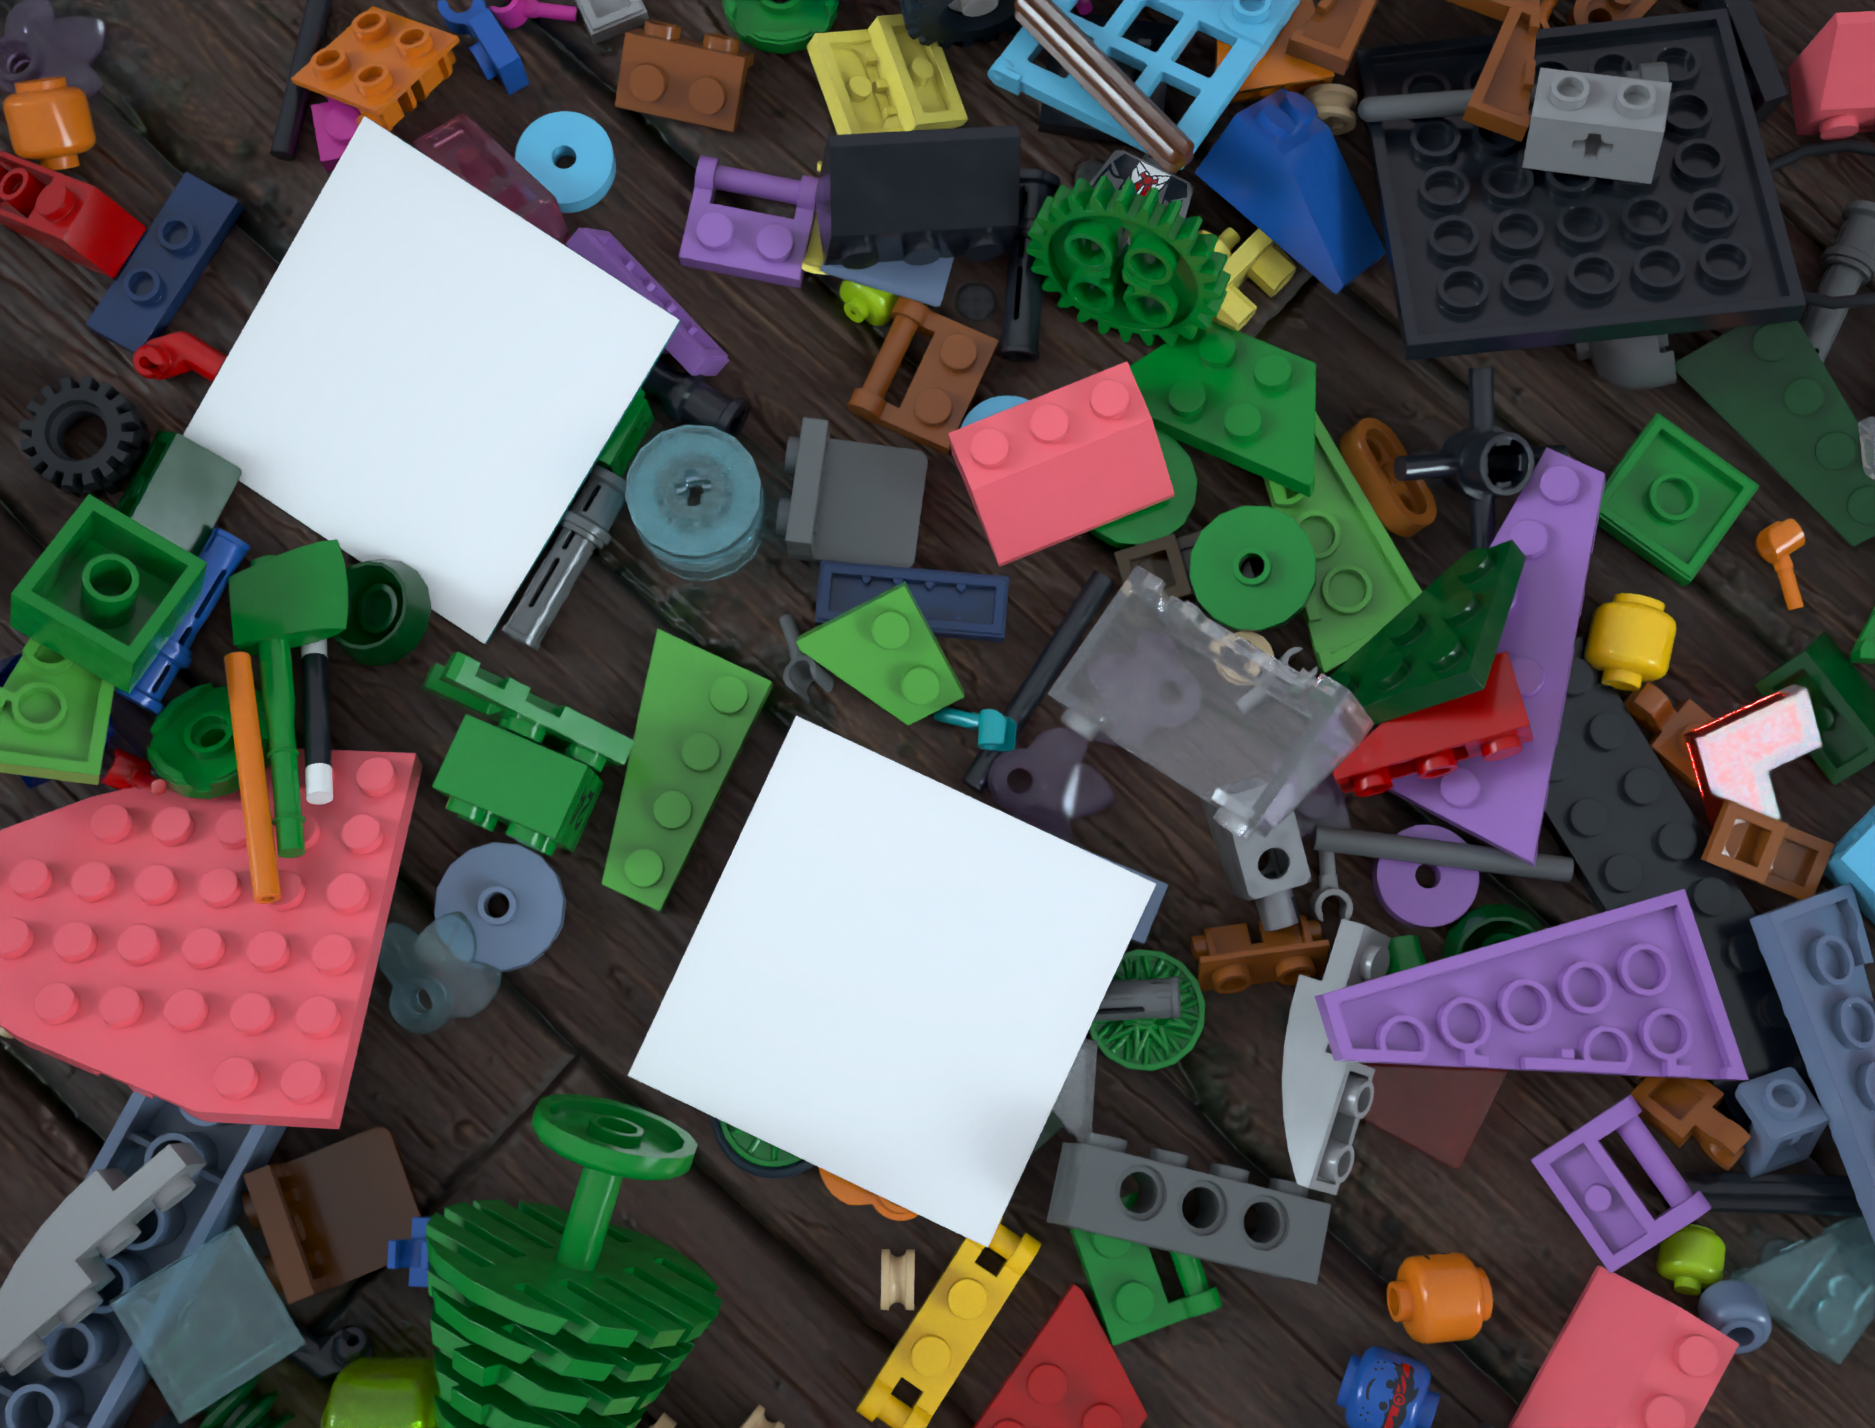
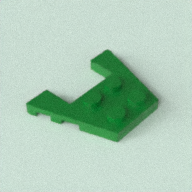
(526, 713)

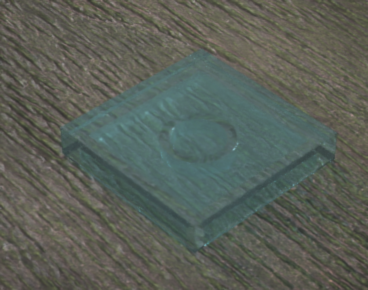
(207, 1323)

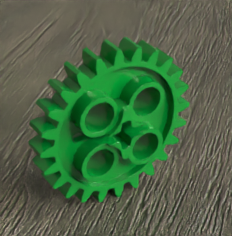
(1168, 265)

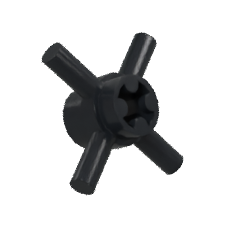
(1479, 460)

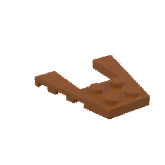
(1504, 86)

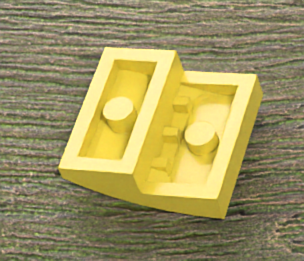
(885, 80)

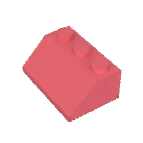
(1836, 79)
(1062, 464)
(1626, 1363)

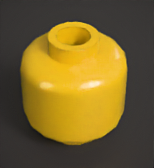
(1630, 641)

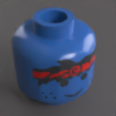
(1387, 1391)

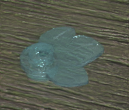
(441, 965)

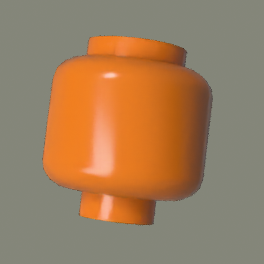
(49, 122)
(1440, 1297)

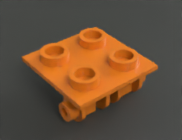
(381, 65)

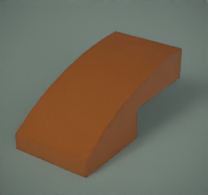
(1767, 851)

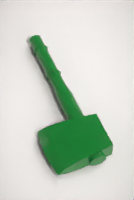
(279, 607)

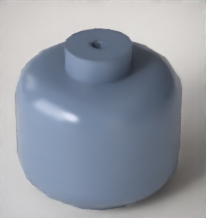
(1737, 1312)

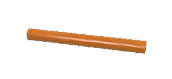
(252, 778)

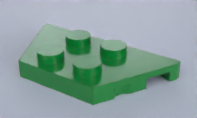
(1236, 402)

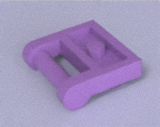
(745, 240)
(1601, 1196)

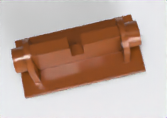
(1233, 964)

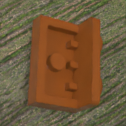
(683, 75)

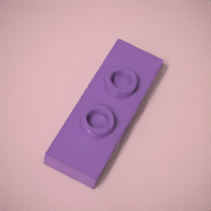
(689, 343)

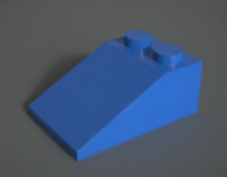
(1294, 185)

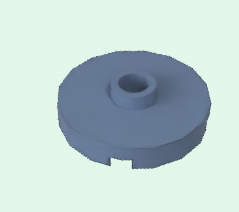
(534, 899)

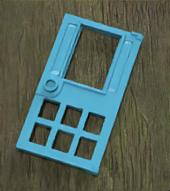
(1244, 24)

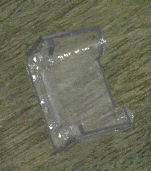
(1207, 707)

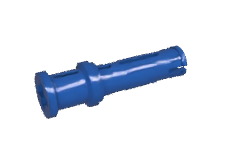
(223, 556)

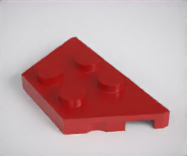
(1066, 1377)

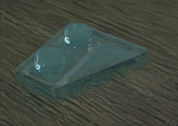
(1822, 1287)

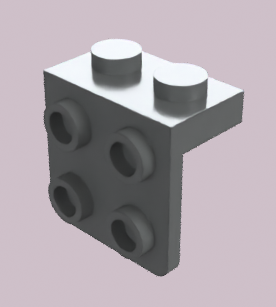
(851, 499)

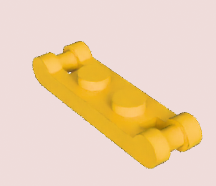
(947, 1329)

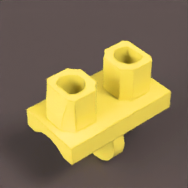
(1261, 262)

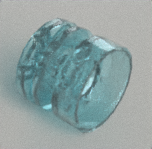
(703, 538)

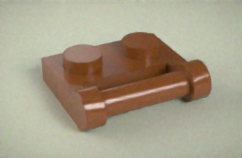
(942, 384)

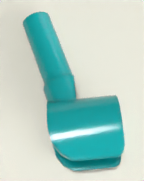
(994, 729)

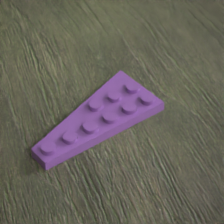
(1556, 531)
(1580, 997)

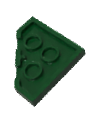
(1439, 641)

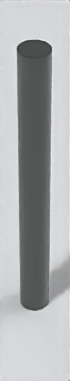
(1438, 853)

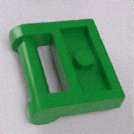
(1130, 1289)

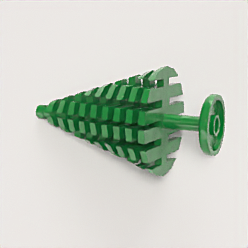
(561, 1310)

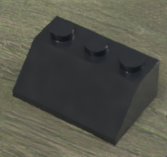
(918, 195)

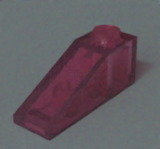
(482, 162)

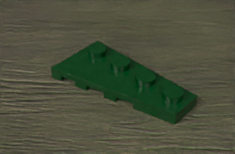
(1792, 414)

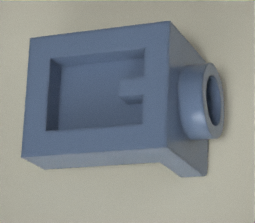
(1783, 1120)

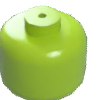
(867, 303)
(1692, 1259)

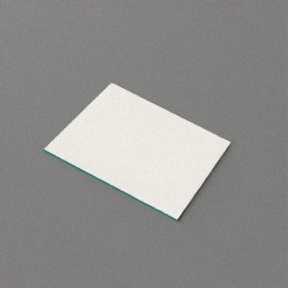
(429, 377)
(892, 980)

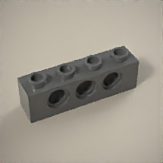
(1288, 1231)

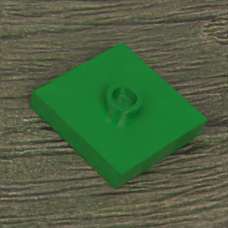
(1672, 499)

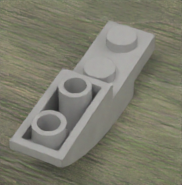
(1324, 1095)
(61, 1265)

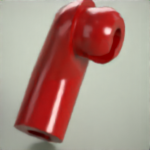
(177, 355)

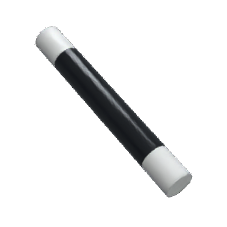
(316, 723)

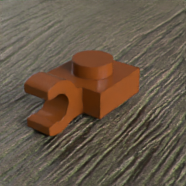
(1668, 725)
(1689, 1108)

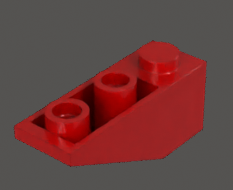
(66, 216)
(1437, 737)

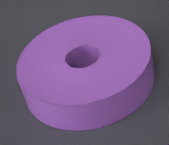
(1419, 906)

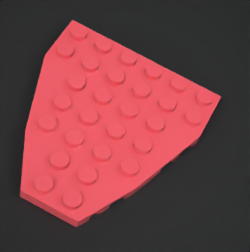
(154, 965)

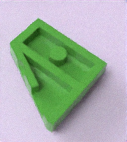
(887, 655)

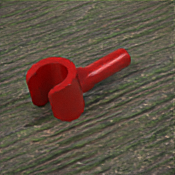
(130, 772)

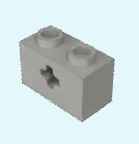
(1597, 125)

